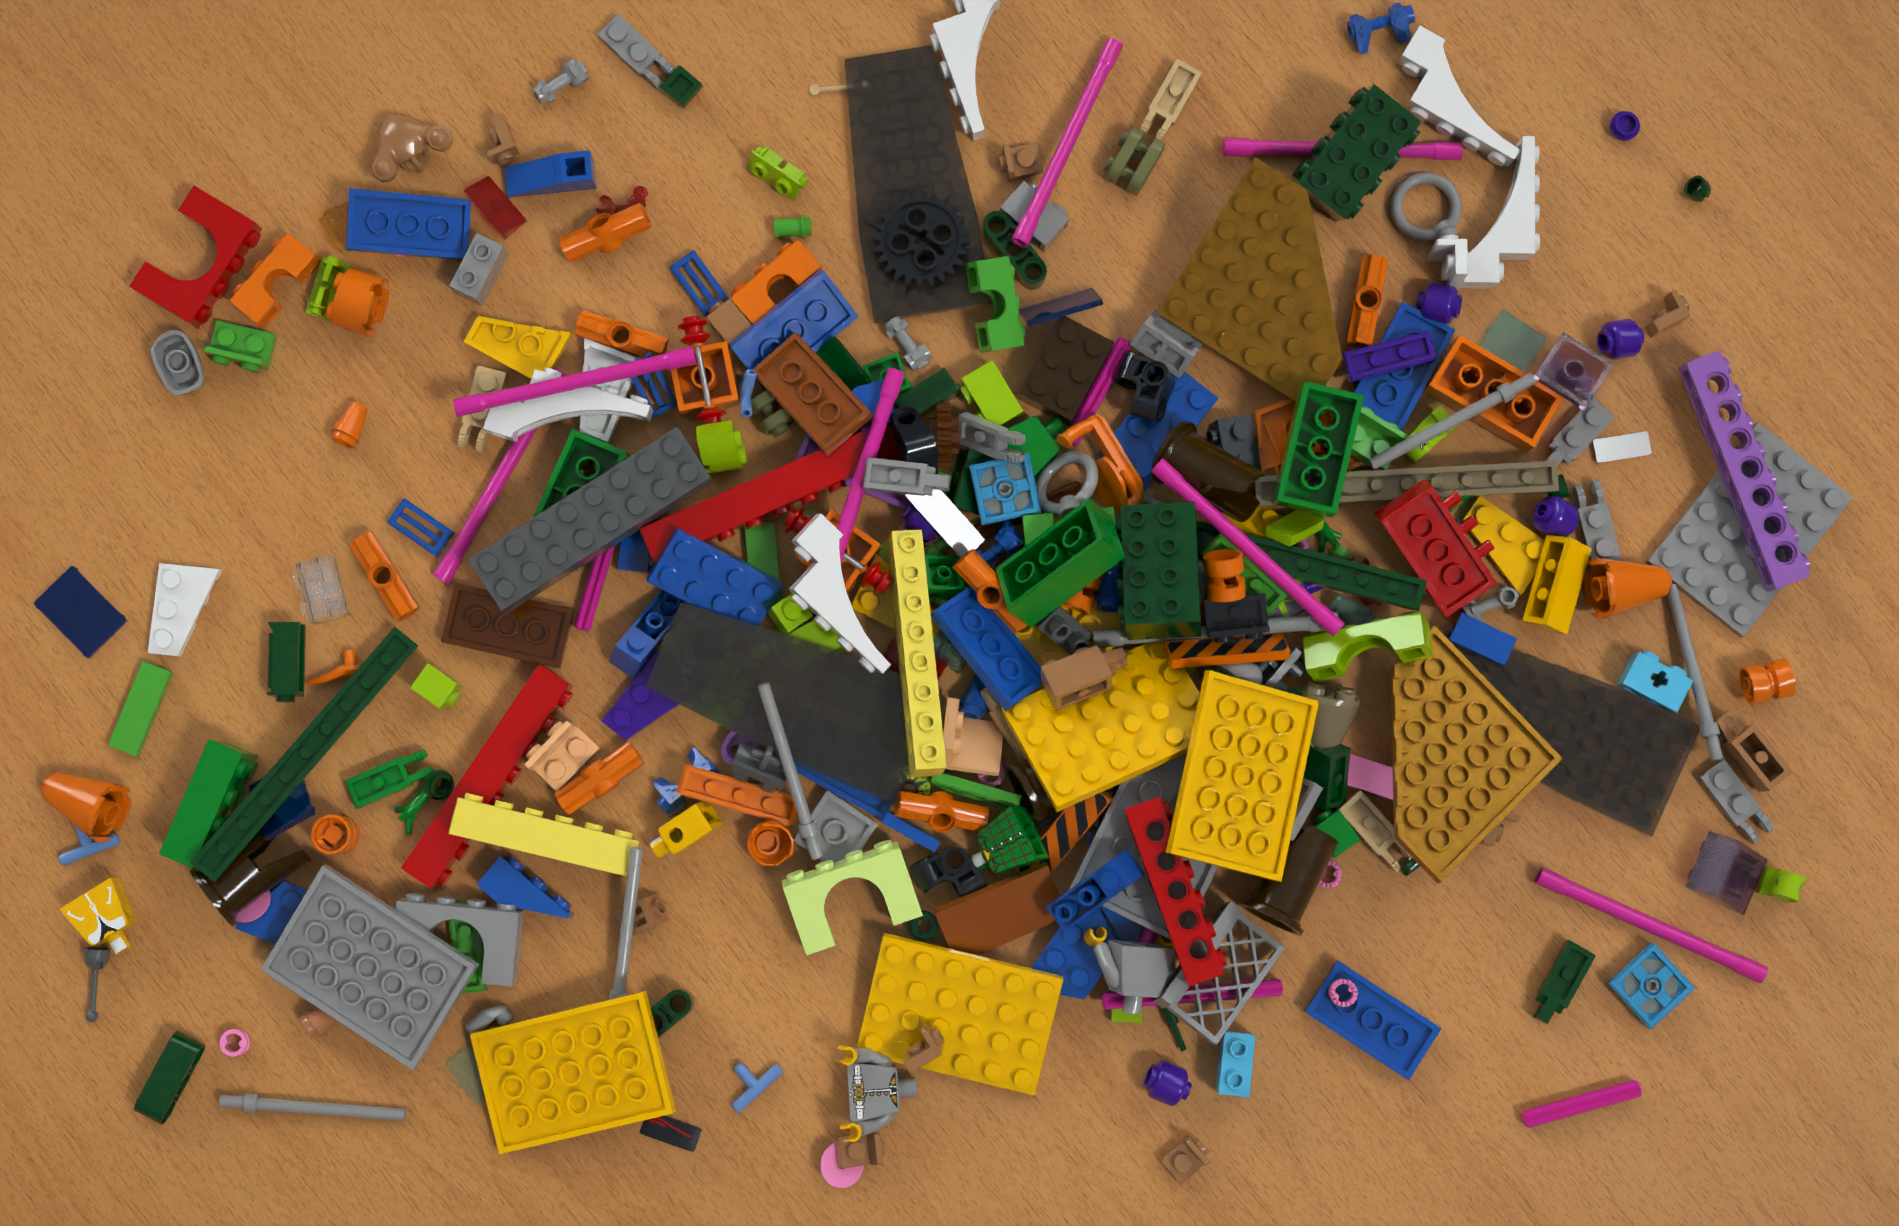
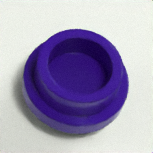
(1624, 125)

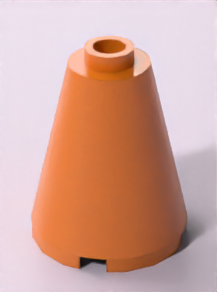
(1622, 585)
(88, 803)

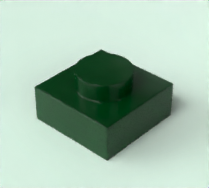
(681, 86)

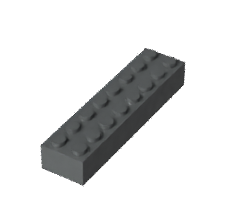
(590, 520)

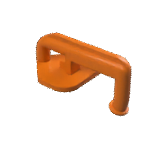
(1114, 469)

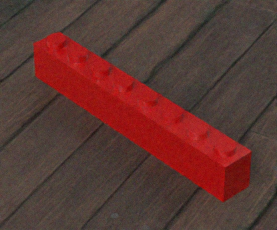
(760, 497)
(490, 772)

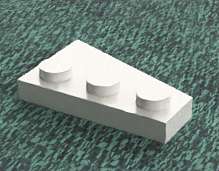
(598, 357)
(177, 605)

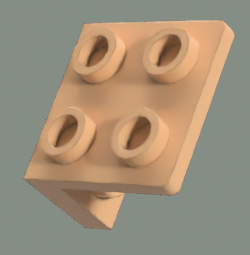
(971, 743)
(561, 754)

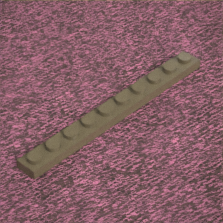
(1466, 480)

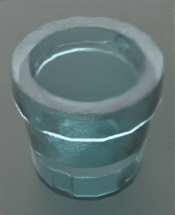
(947, 653)

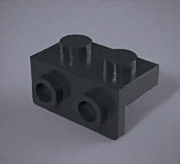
(1236, 437)
(1238, 617)

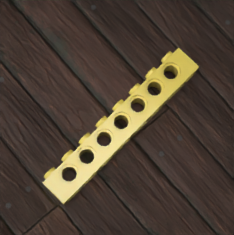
(916, 654)

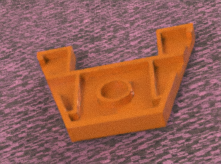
(1272, 431)

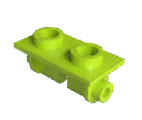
(765, 166)
(323, 288)

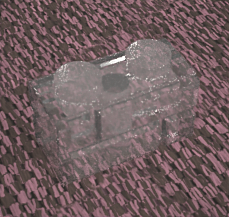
(320, 590)

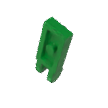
(385, 779)

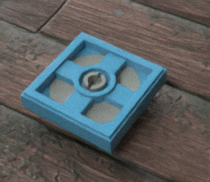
(1005, 490)
(1650, 985)

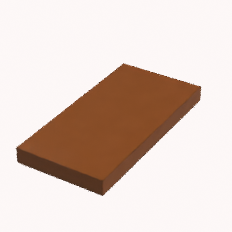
(812, 393)
(999, 911)

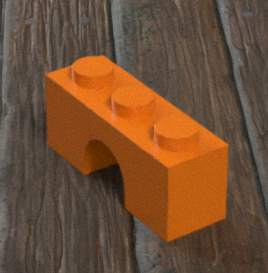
(286, 259)
(792, 265)

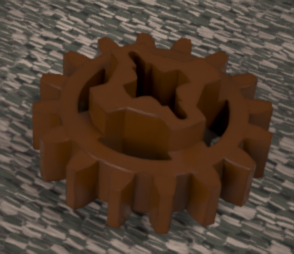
(945, 433)

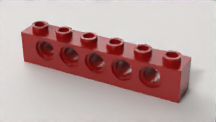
(1193, 969)

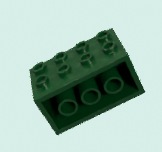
(1356, 152)
(1159, 571)

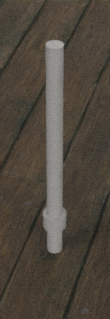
(1504, 393)
(1709, 728)
(807, 826)
(627, 923)
(253, 1103)

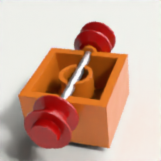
(708, 384)
(857, 556)

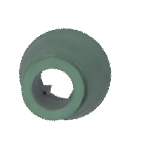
(1351, 612)

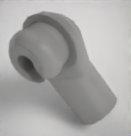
(486, 1016)

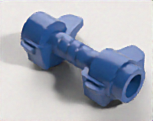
(1398, 19)
(1007, 539)
(669, 799)

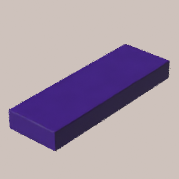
(1389, 356)

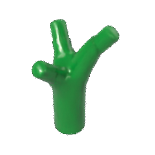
(1329, 534)
(411, 809)

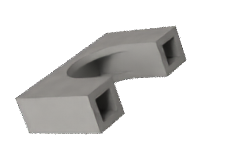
(498, 926)

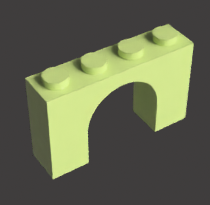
(881, 866)

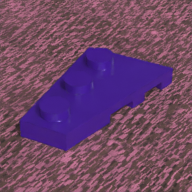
(638, 705)

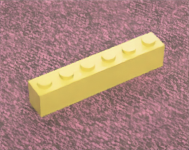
(542, 836)

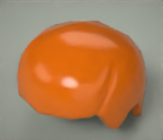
(770, 843)

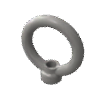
(1445, 227)
(1067, 502)

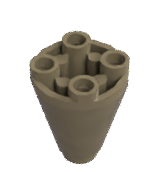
(1334, 713)

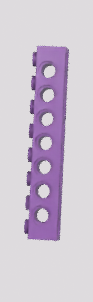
(1739, 487)

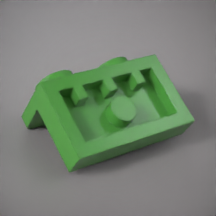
(241, 345)
(1374, 437)

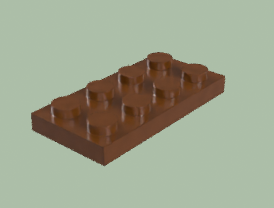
(529, 633)

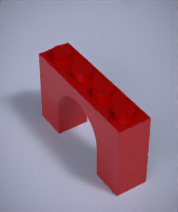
(194, 298)

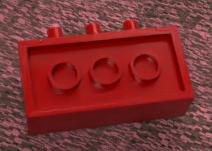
(1438, 545)

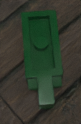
(1562, 980)

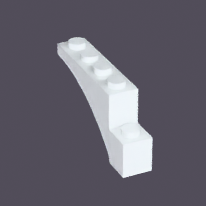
(959, 44)
(1442, 102)
(1514, 229)
(519, 418)
(824, 591)

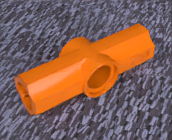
(605, 232)
(1370, 283)
(604, 330)
(373, 561)
(980, 577)
(599, 778)
(941, 811)

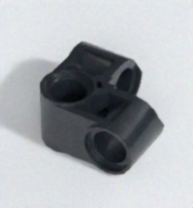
(1138, 374)
(914, 437)
(935, 870)

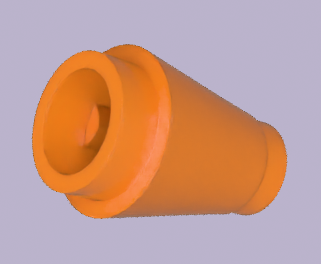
(350, 425)

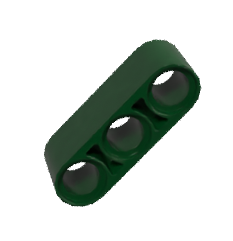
(1021, 263)
(668, 1013)
(169, 1077)

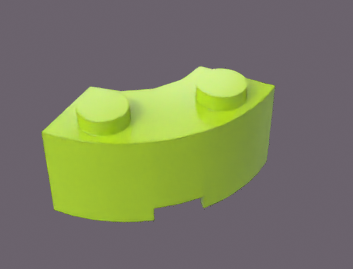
(720, 447)

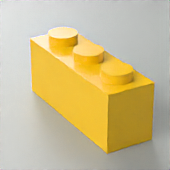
(1556, 584)

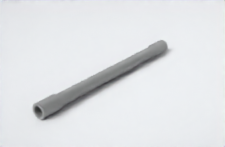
(1116, 637)

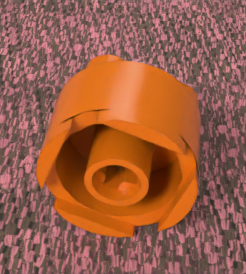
(358, 301)

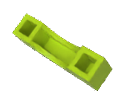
(1405, 635)

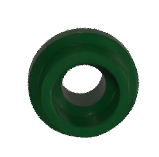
(444, 789)
(930, 933)

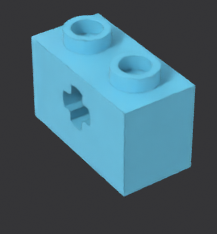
(1637, 681)
(1235, 1064)

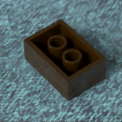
(1065, 370)

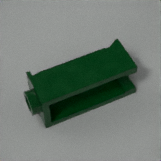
(286, 661)

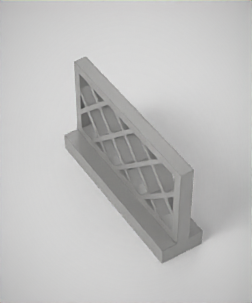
(1177, 987)

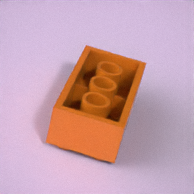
(1487, 373)

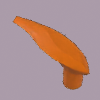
(339, 672)

